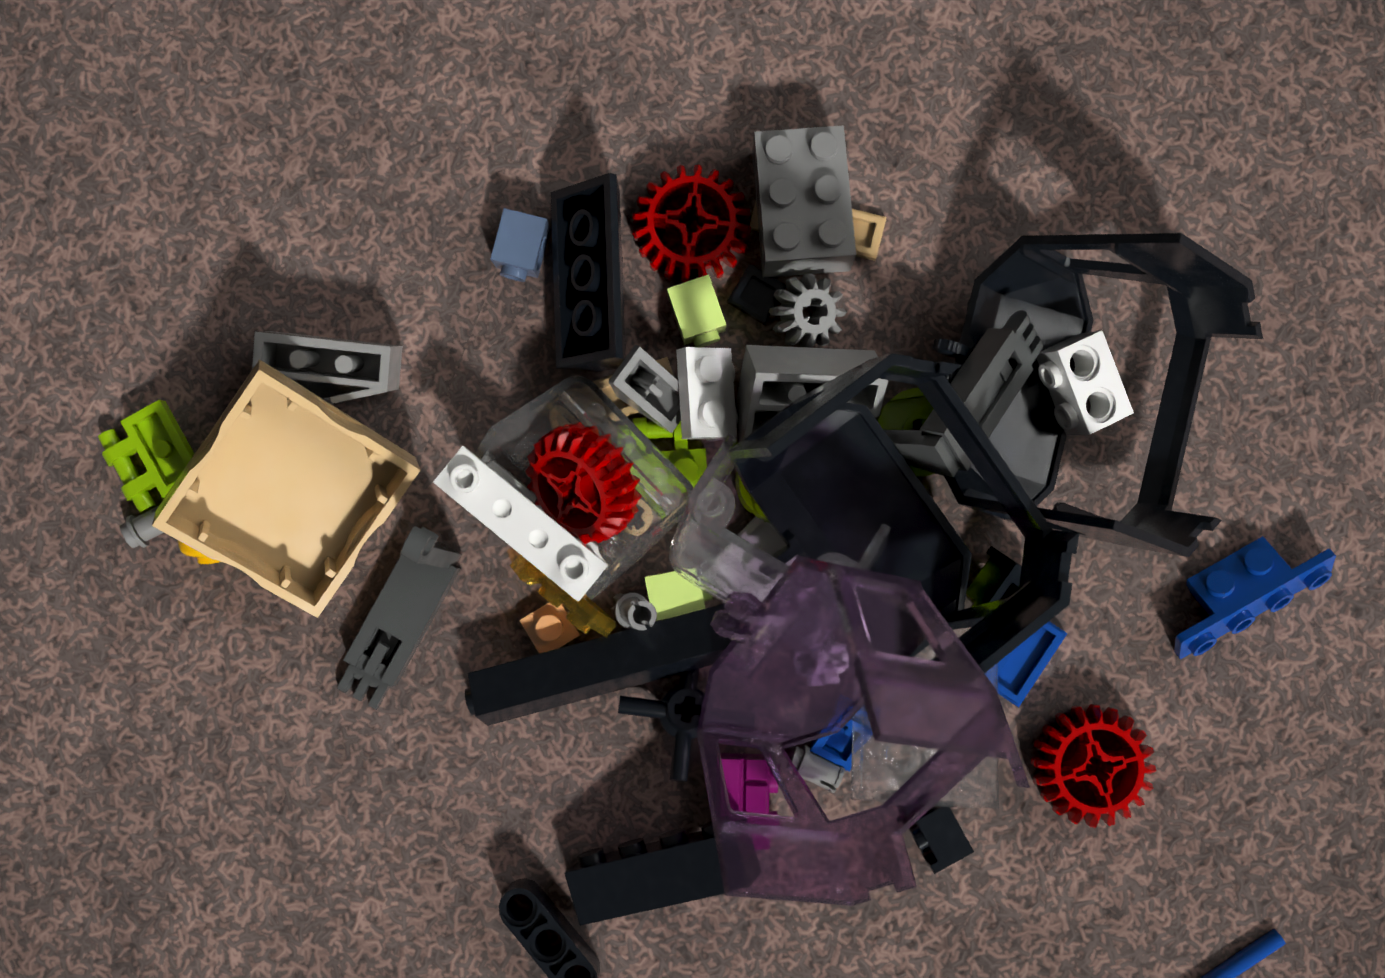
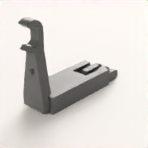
(986, 387)
(400, 613)

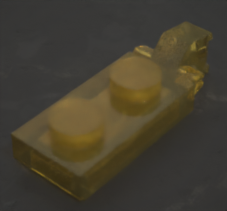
(582, 614)

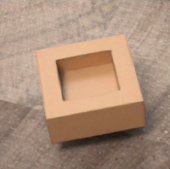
(549, 627)

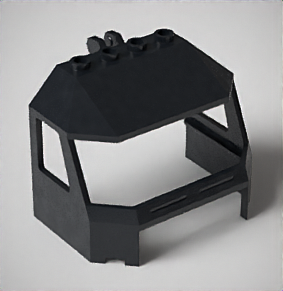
(1205, 302)
(835, 477)

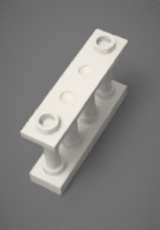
(510, 513)

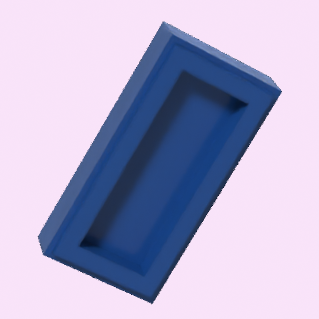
(1025, 663)

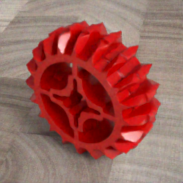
(671, 221)
(583, 482)
(1106, 799)

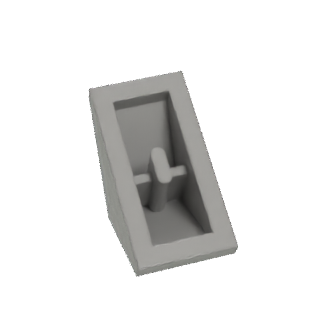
(648, 388)

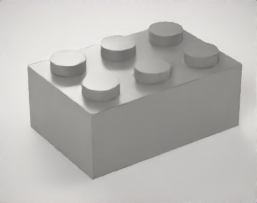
(803, 201)

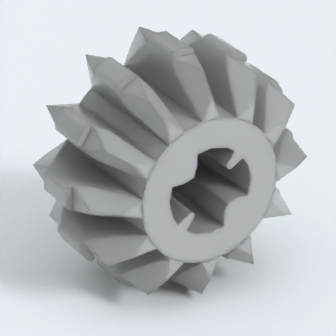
(807, 294)

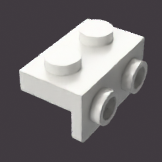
(706, 393)

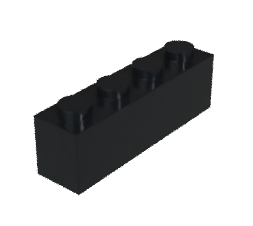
(645, 875)

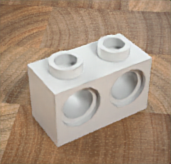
(1093, 378)

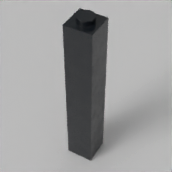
(594, 667)

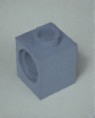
(520, 245)

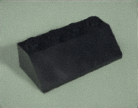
(588, 275)

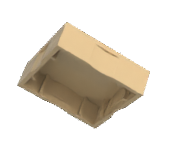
(286, 489)

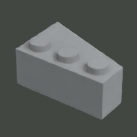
(331, 366)
(781, 374)

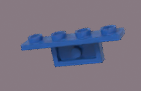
(1243, 588)

